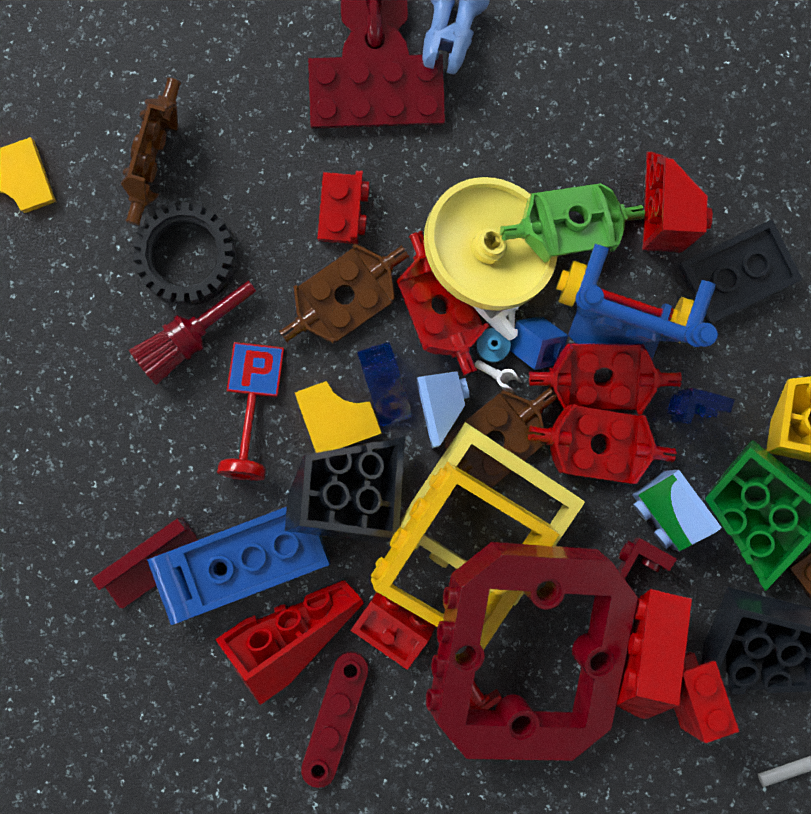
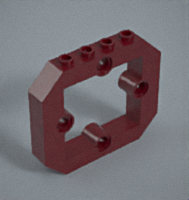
(535, 733)

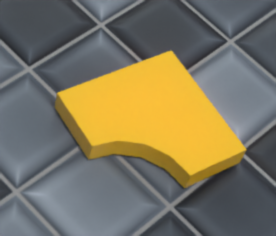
(24, 176)
(334, 421)

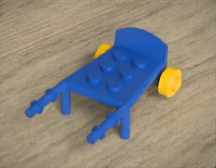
(607, 319)

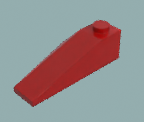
(280, 645)

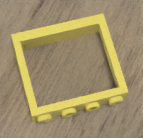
(465, 437)

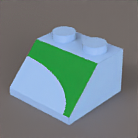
(674, 511)

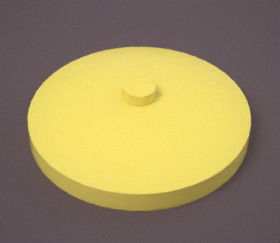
(468, 250)

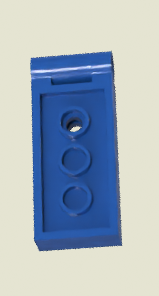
(256, 558)

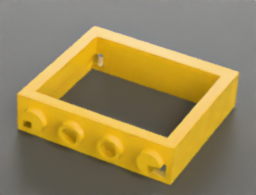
(422, 515)

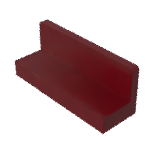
(131, 574)

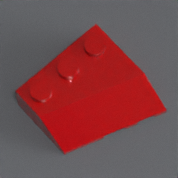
(655, 655)

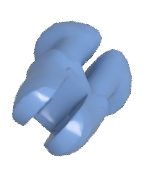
(452, 38)

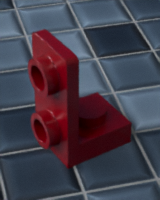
(651, 557)

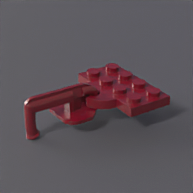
(376, 75)

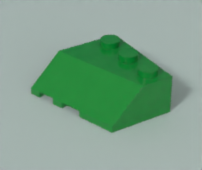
(763, 511)

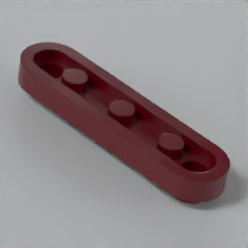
(334, 719)

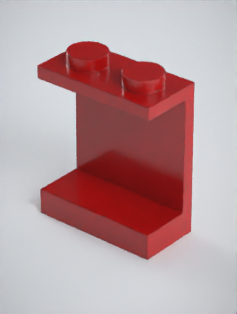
(703, 702)

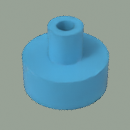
(487, 351)

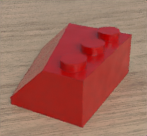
(672, 206)

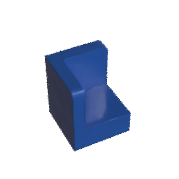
(538, 342)

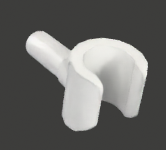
(502, 377)

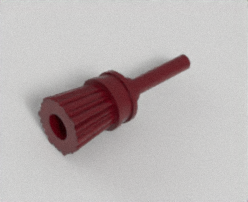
(183, 337)

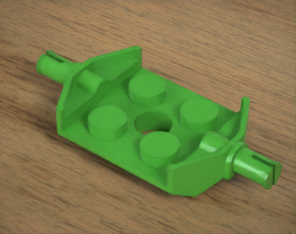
(553, 233)

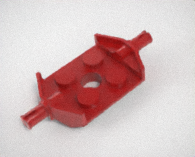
(438, 333)
(630, 386)
(627, 438)

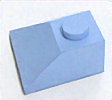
(441, 402)

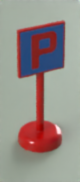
(252, 372)

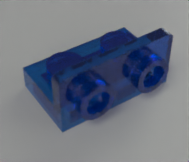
(697, 402)

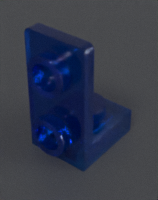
(385, 384)

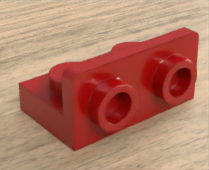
(341, 207)
(393, 630)

